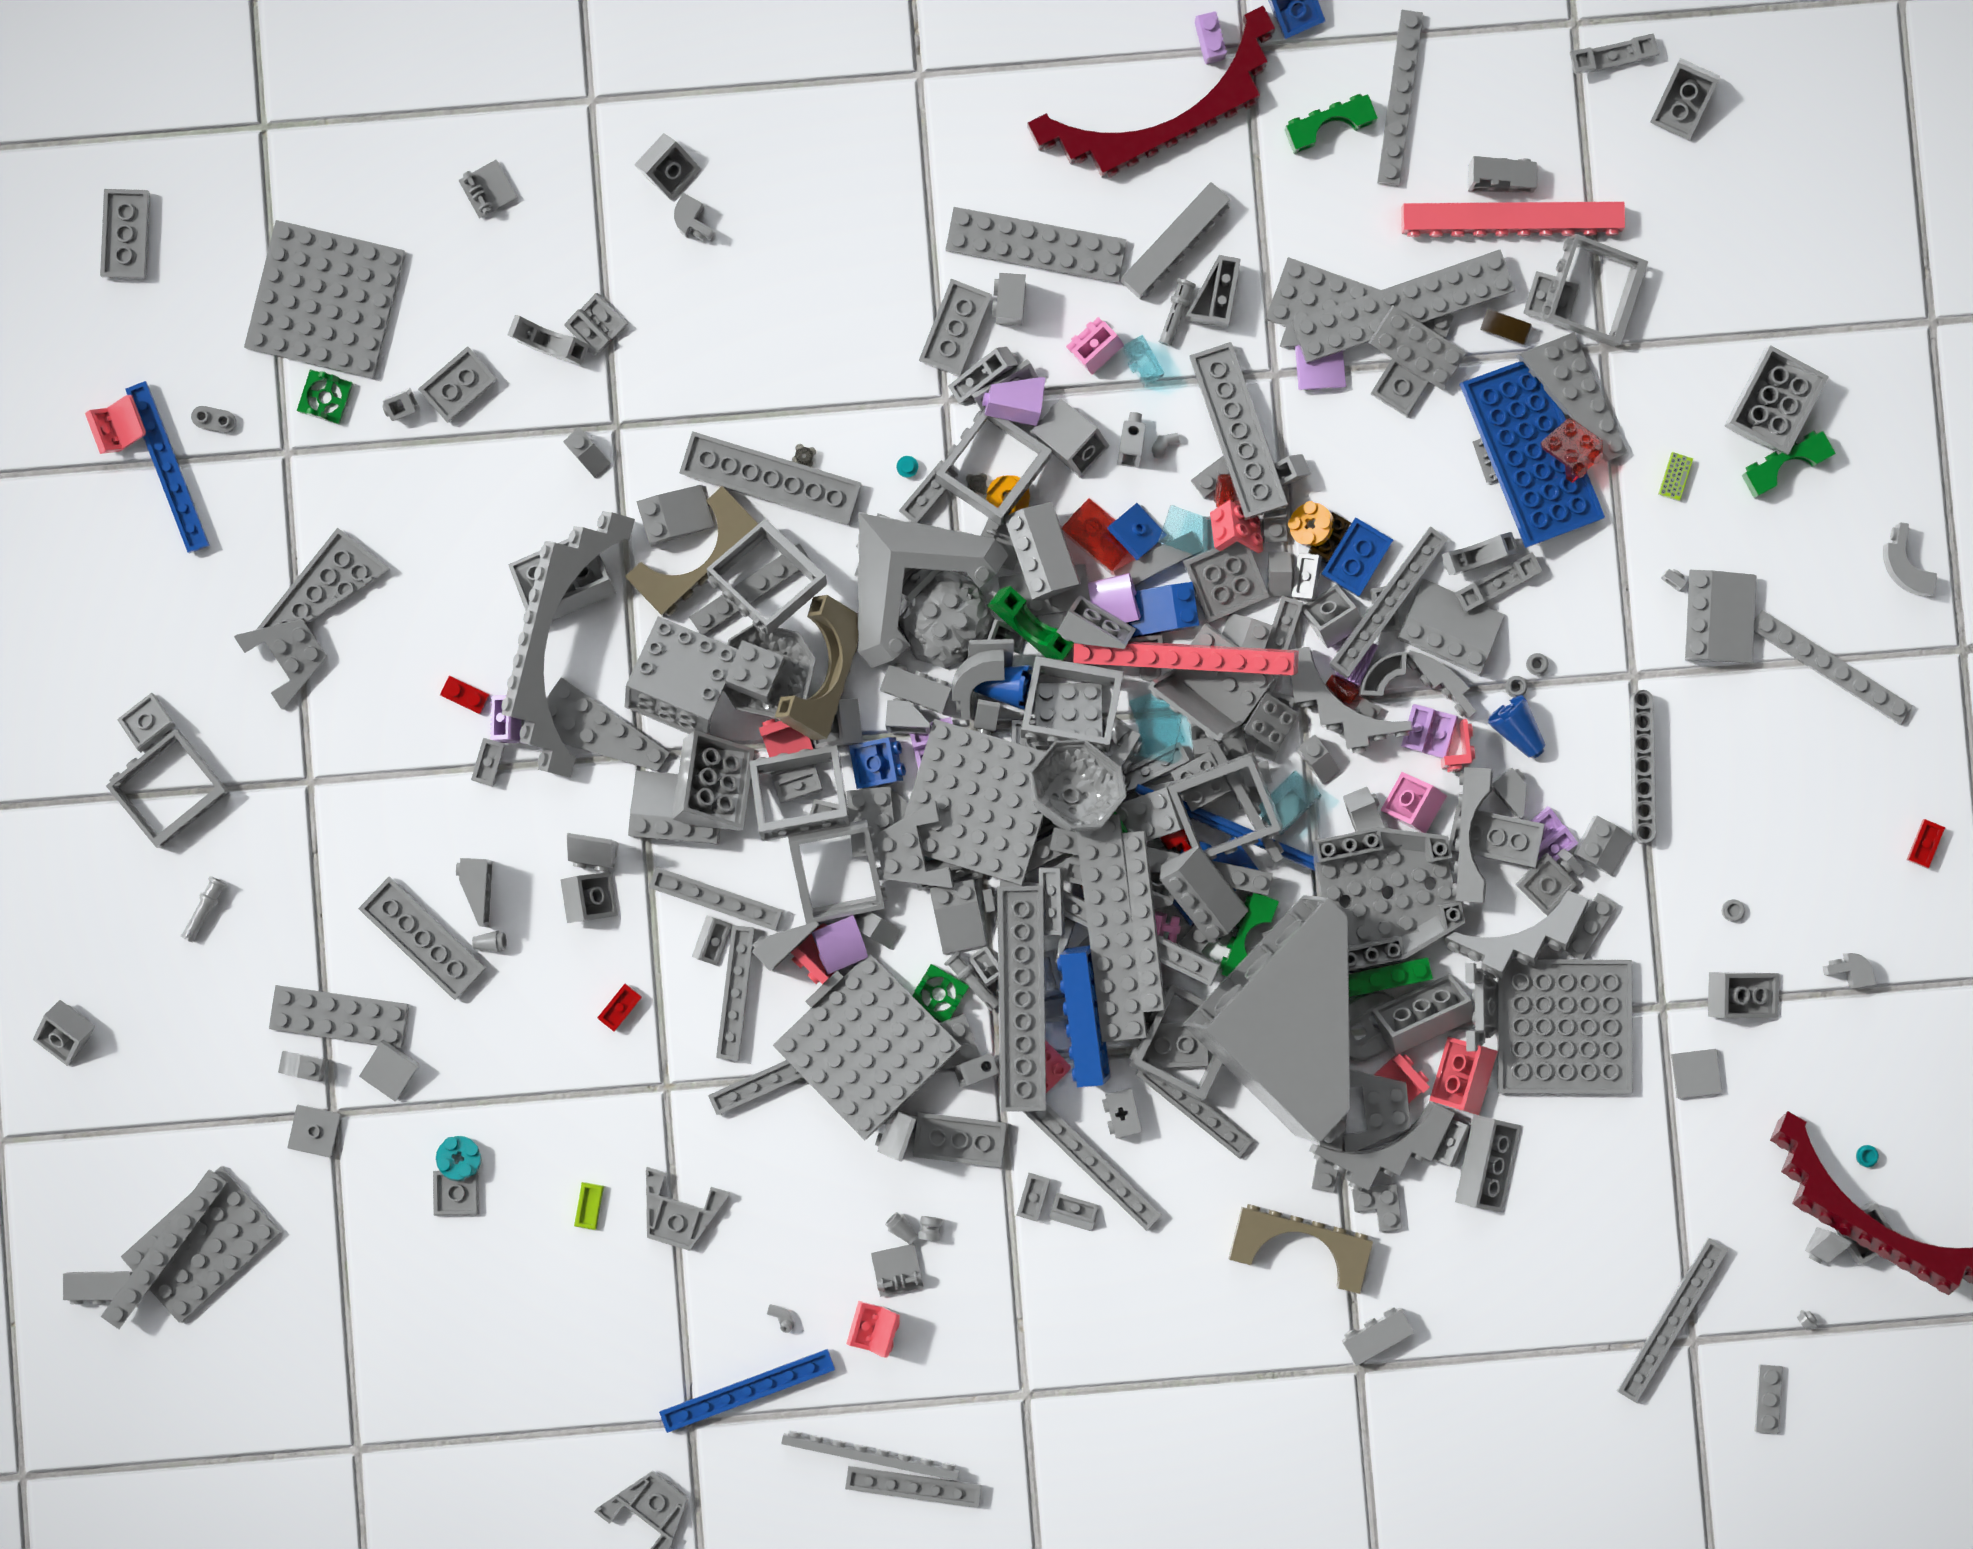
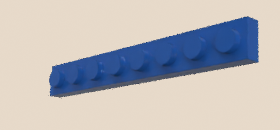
(168, 469)
(747, 1390)

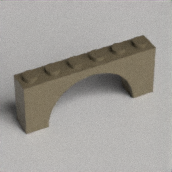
(668, 590)
(840, 630)
(1257, 1227)

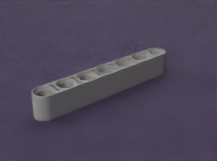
(1647, 756)

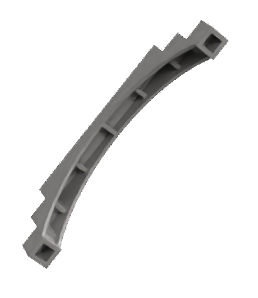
(526, 685)

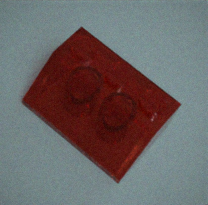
(1089, 532)

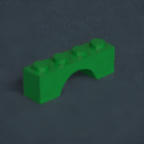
(1356, 113)
(1811, 451)
(1013, 610)
(1260, 910)
(1389, 977)

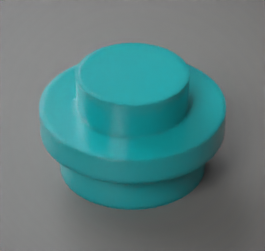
(907, 466)
(1867, 1156)

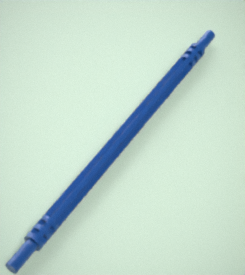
(1238, 830)

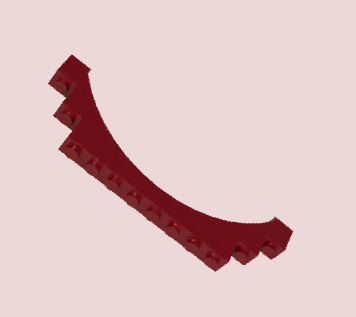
(1116, 150)
(1831, 1206)

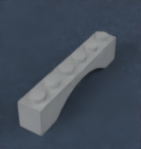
(1476, 788)

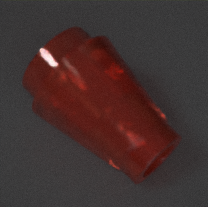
(1224, 490)
(1342, 689)

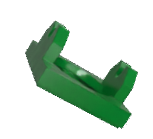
(314, 377)
(960, 990)

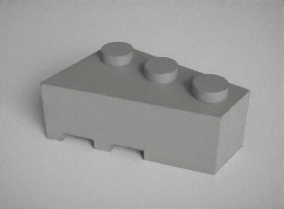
(1502, 175)
(1217, 293)

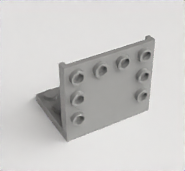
(679, 677)
(1212, 699)

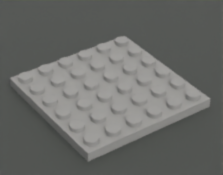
(324, 299)
(980, 800)
(1565, 1027)
(867, 1046)

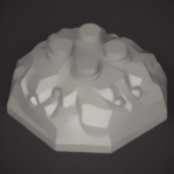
(945, 619)
(795, 674)
(1077, 785)

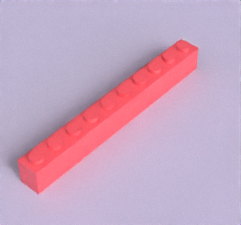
(1512, 218)
(1191, 657)

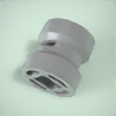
(929, 1233)

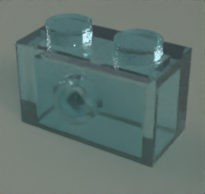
(1142, 361)

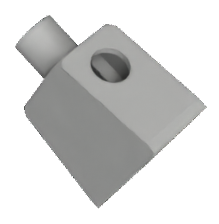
(1131, 441)
(971, 1071)

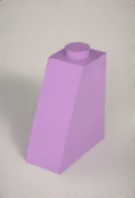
(1016, 400)

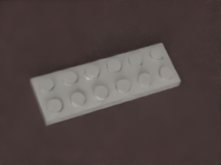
(422, 938)
(338, 1016)

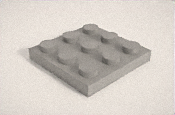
(1225, 580)
(1069, 708)

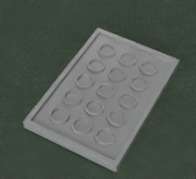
(213, 1252)

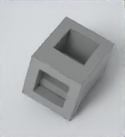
(395, 412)

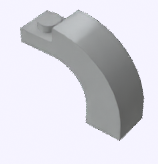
(547, 341)
(1480, 554)
(1900, 568)
(975, 670)

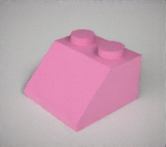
(1413, 802)

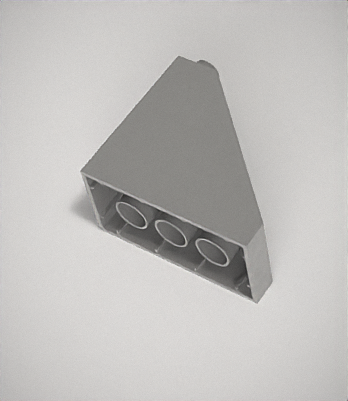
(1286, 1020)

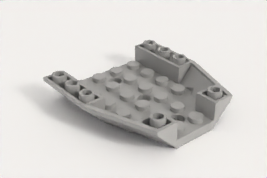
(1380, 857)

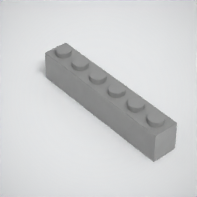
(1175, 240)

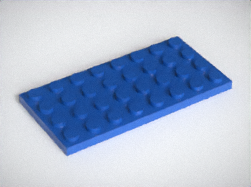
(1513, 420)

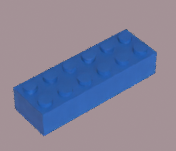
(1081, 1006)

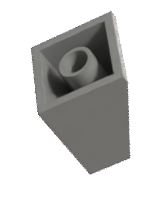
(1070, 437)

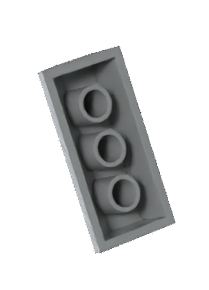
(1042, 551)
(1203, 893)
(1423, 1014)
(1487, 1163)

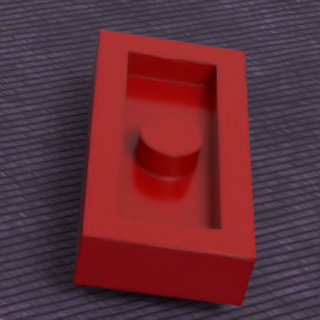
(464, 695)
(1925, 843)
(619, 1007)

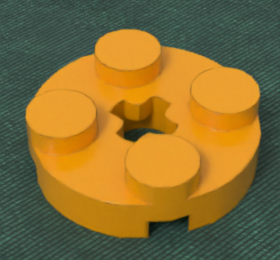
(1006, 484)
(1323, 524)

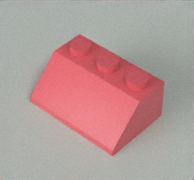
(1463, 1076)

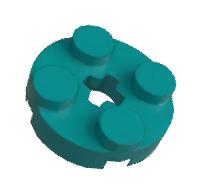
(464, 1169)

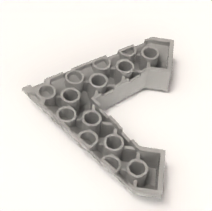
(884, 552)

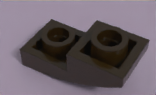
(1506, 327)
(1327, 549)

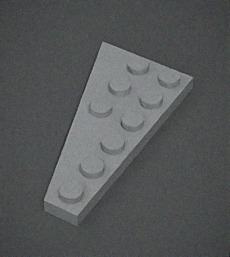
(1572, 386)
(329, 578)
(594, 728)

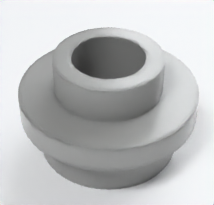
(1543, 660)
(1516, 679)
(1807, 1320)

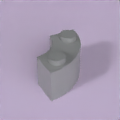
(1381, 673)
(1363, 810)

